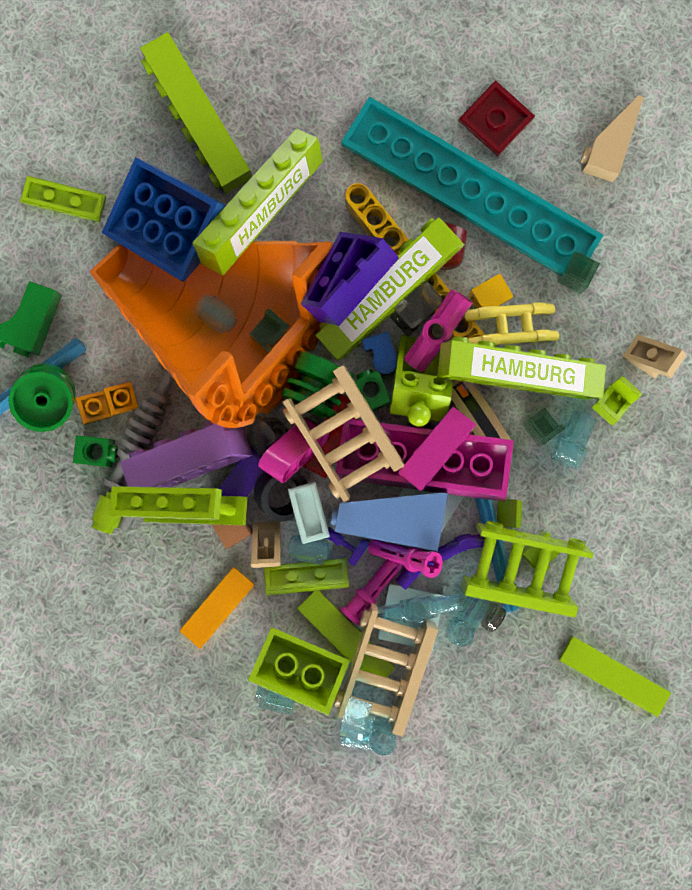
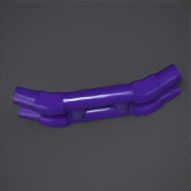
(459, 544)

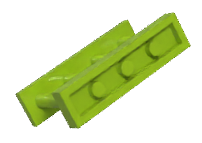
(178, 505)
(533, 596)

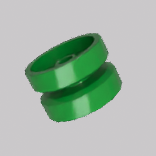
(43, 413)

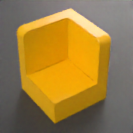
(491, 293)

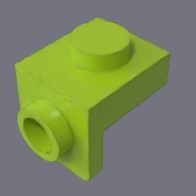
(616, 400)

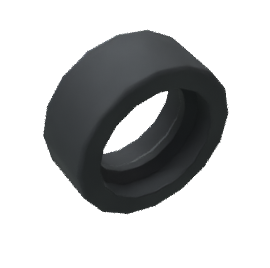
(261, 491)

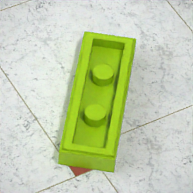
(63, 199)
(306, 577)

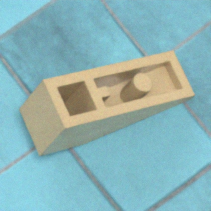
(609, 149)

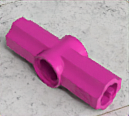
(448, 316)

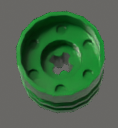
(316, 375)

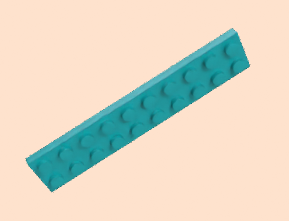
(468, 187)

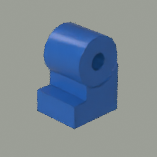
(383, 351)

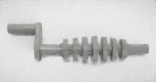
(138, 435)

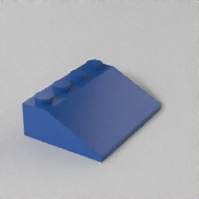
(161, 218)

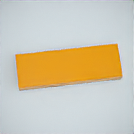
(217, 607)

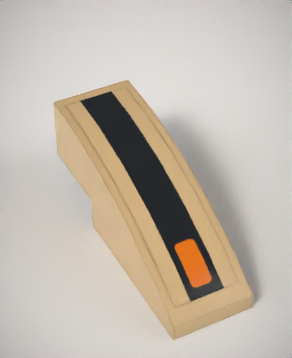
(472, 404)

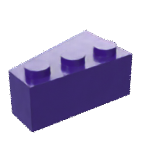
(347, 276)

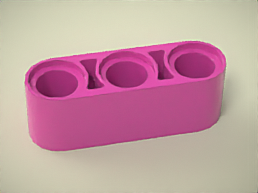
(289, 453)

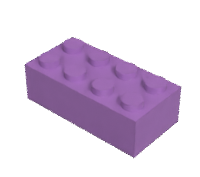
(186, 457)

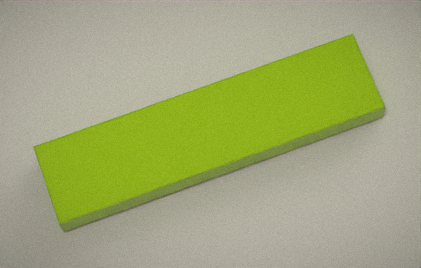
(340, 632)
(614, 676)

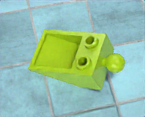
(418, 393)

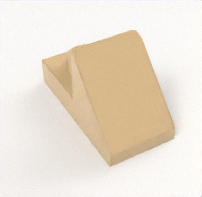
(654, 356)

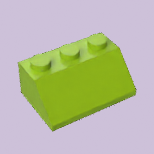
(299, 671)

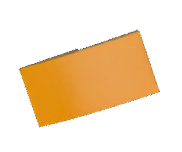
(106, 403)

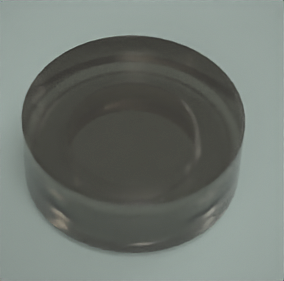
(493, 618)

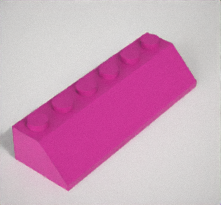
(474, 470)

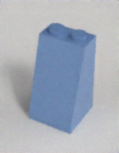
(398, 520)

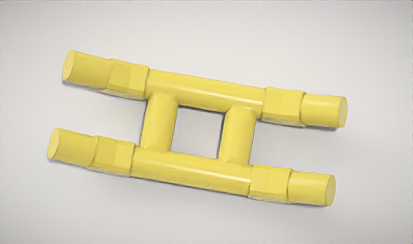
(501, 313)

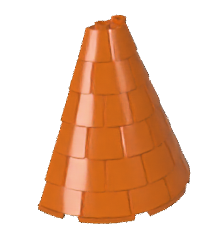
(226, 372)

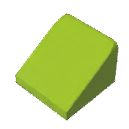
(510, 513)

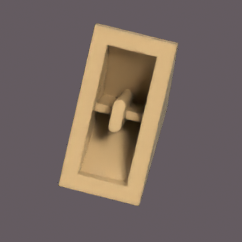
(266, 544)

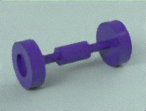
(357, 551)

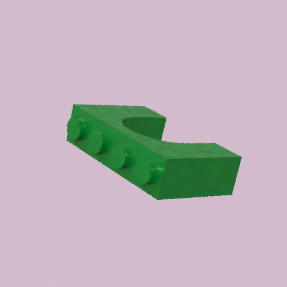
(32, 321)

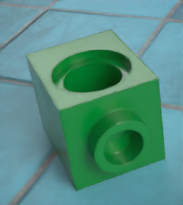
(382, 398)
(84, 447)

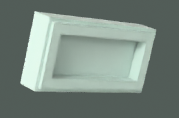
(308, 512)

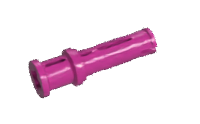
(383, 549)
(371, 591)

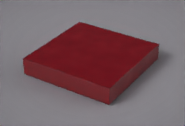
(496, 118)

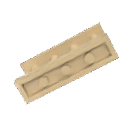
(371, 433)
(414, 663)

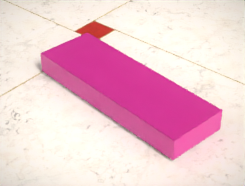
(437, 449)

